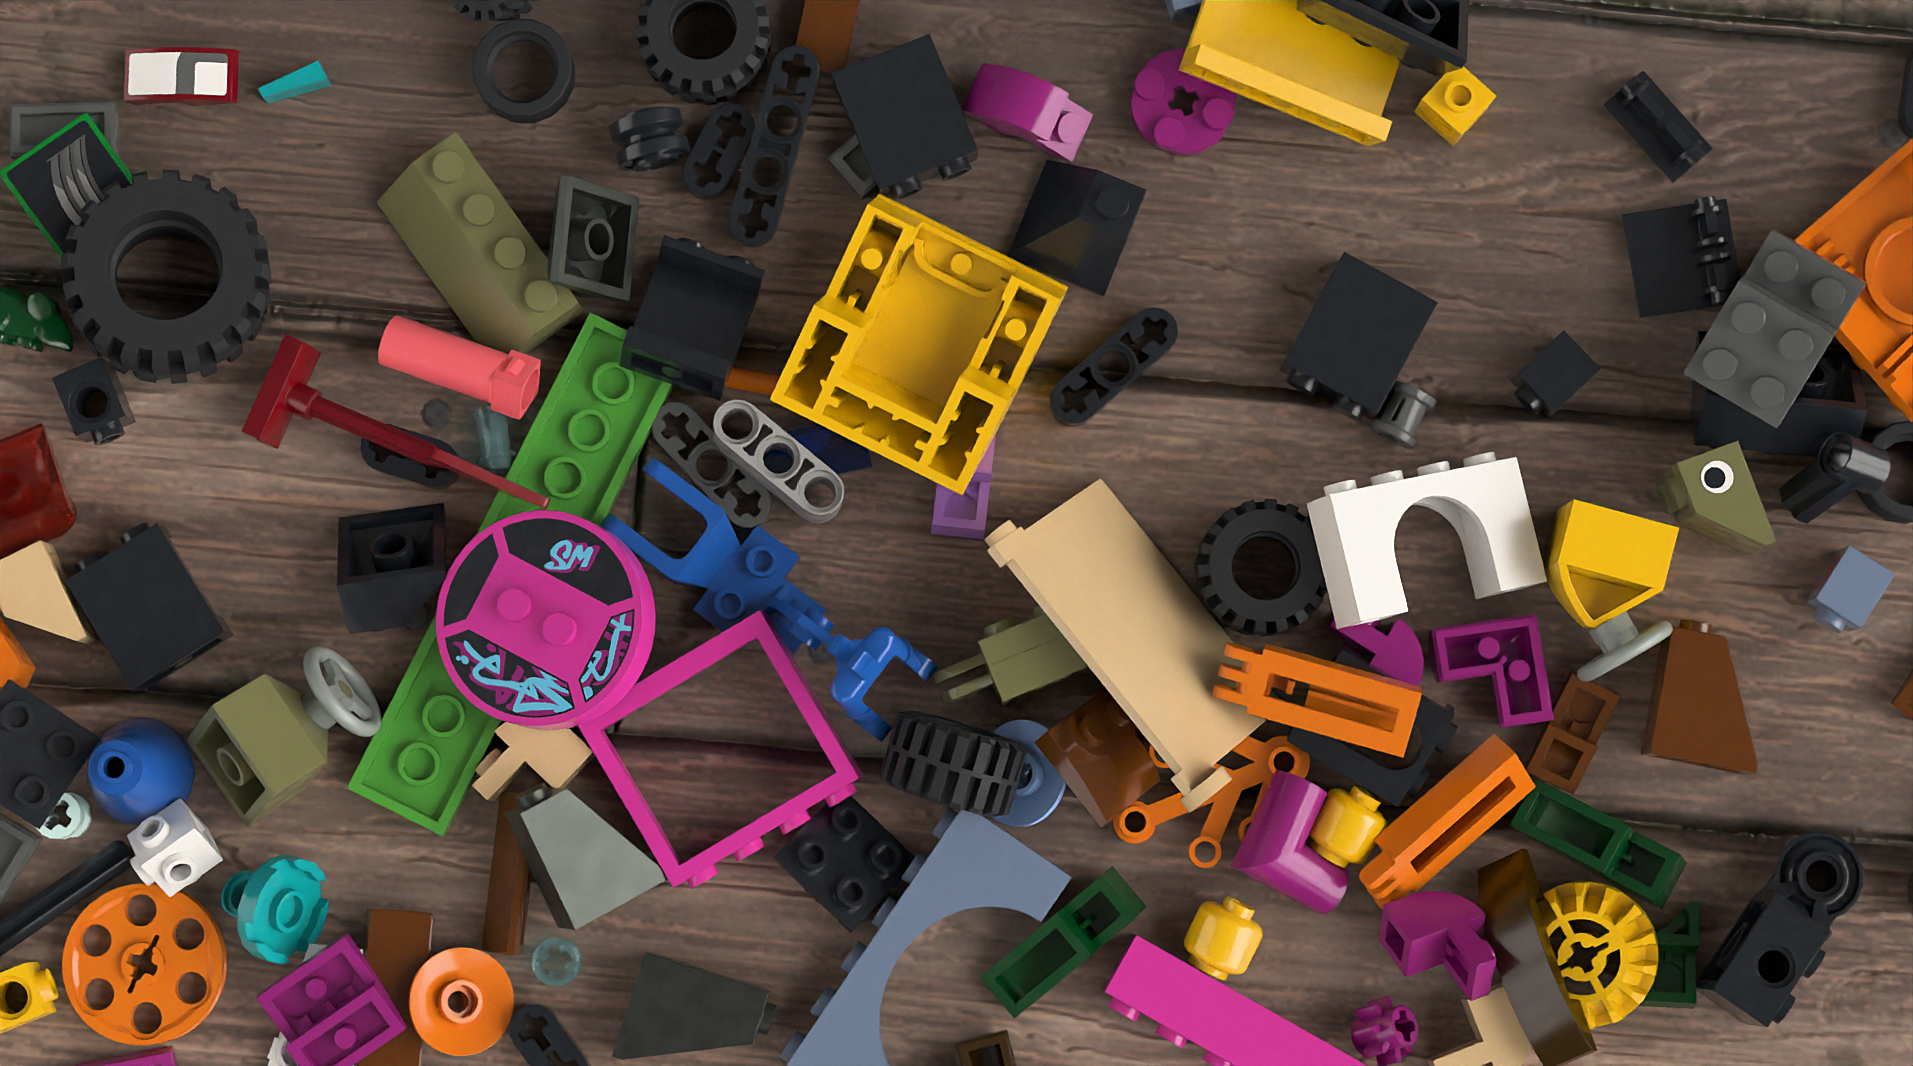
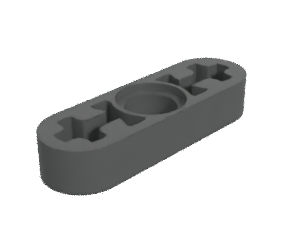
(675, 445)

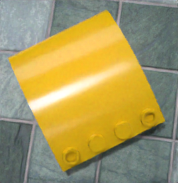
(919, 343)

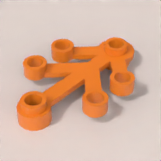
(1223, 800)

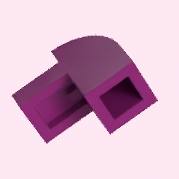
(1027, 108)
(1393, 652)
(1438, 930)

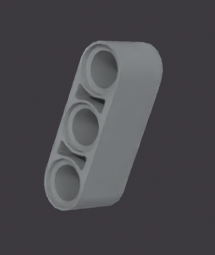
(767, 437)

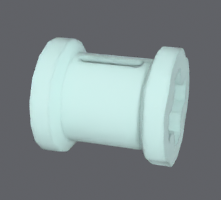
(79, 813)

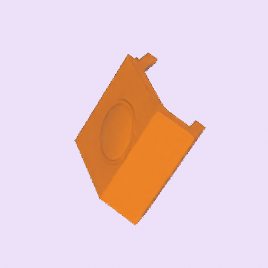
(1873, 239)

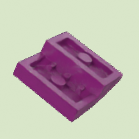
(332, 1007)

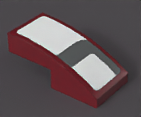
(181, 75)

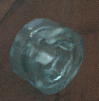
(542, 954)

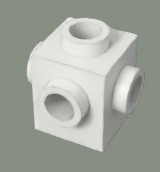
(173, 848)

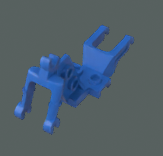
(753, 579)

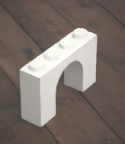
(1480, 500)

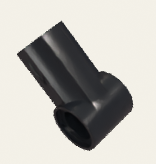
(1841, 467)

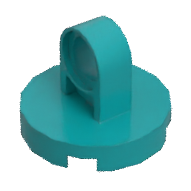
(277, 907)

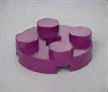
(1168, 127)

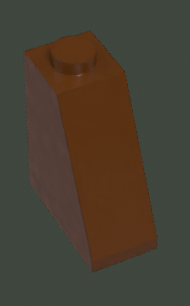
(1697, 704)

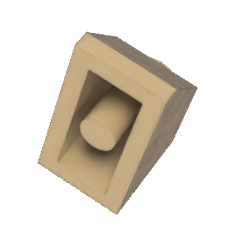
(37, 594)

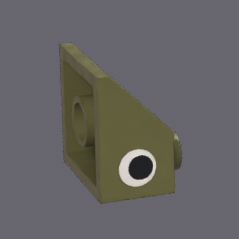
(1717, 499)

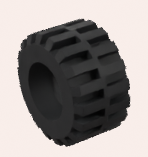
(708, 77)
(1215, 568)
(953, 763)

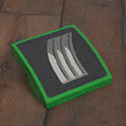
(63, 176)

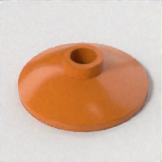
(485, 995)

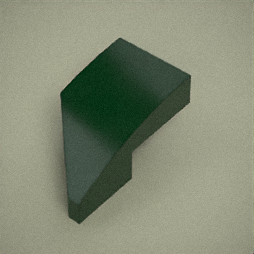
(1676, 969)

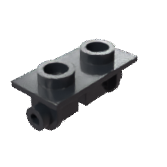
(1658, 126)

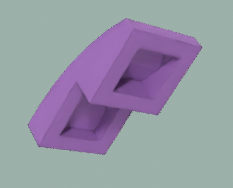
(965, 513)

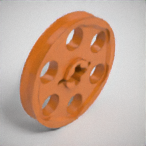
(116, 965)

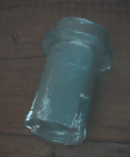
(493, 441)

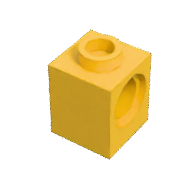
(1455, 104)
(40, 991)

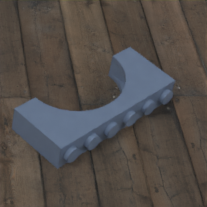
(967, 869)

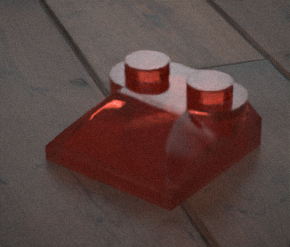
(31, 492)

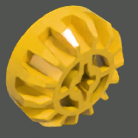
(1628, 931)

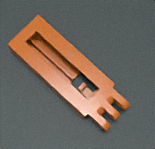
(1339, 702)
(1446, 821)

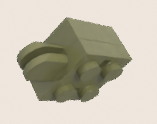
(1016, 660)

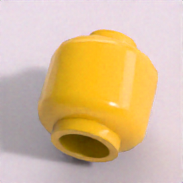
(1347, 826)
(1223, 938)

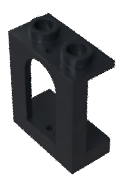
(1390, 784)

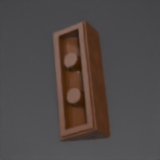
(507, 888)
(396, 949)

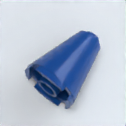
(139, 769)

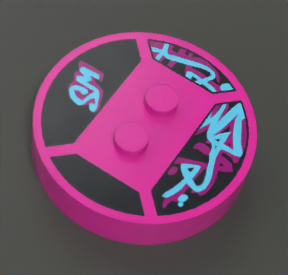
(545, 620)

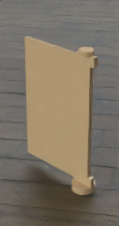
(1133, 630)

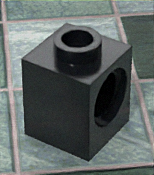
(1553, 376)
(78, 385)

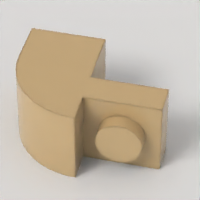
(552, 753)
(1497, 1034)

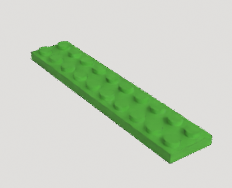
(579, 461)

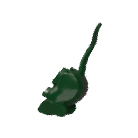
(32, 321)

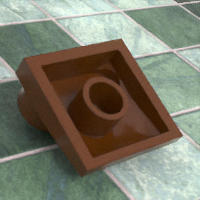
(1100, 757)

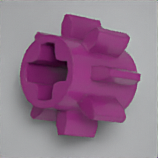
(1384, 1031)

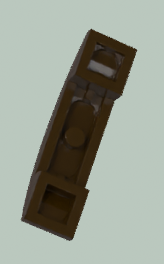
(1528, 963)

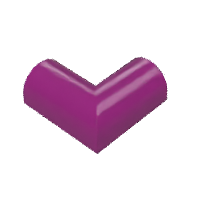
(1509, 653)
(1276, 847)

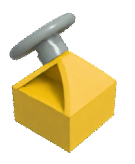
(1602, 567)

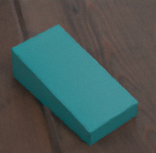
(296, 83)

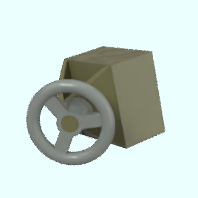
(274, 740)

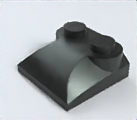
(593, 240)

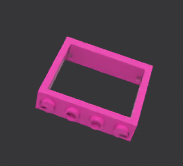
(786, 816)

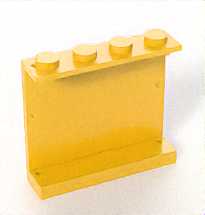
(1293, 65)

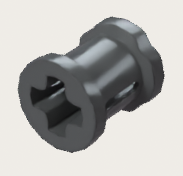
(1403, 414)

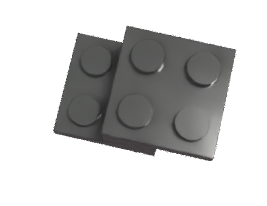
(1774, 328)

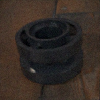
(649, 139)

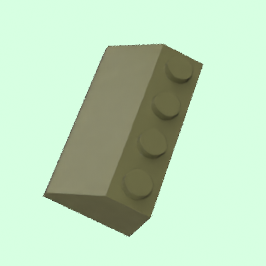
(477, 250)

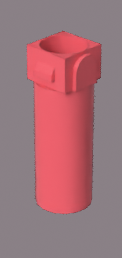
(461, 365)

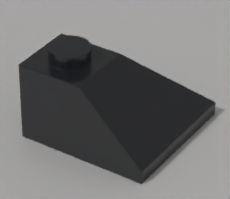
(1077, 225)
(389, 565)

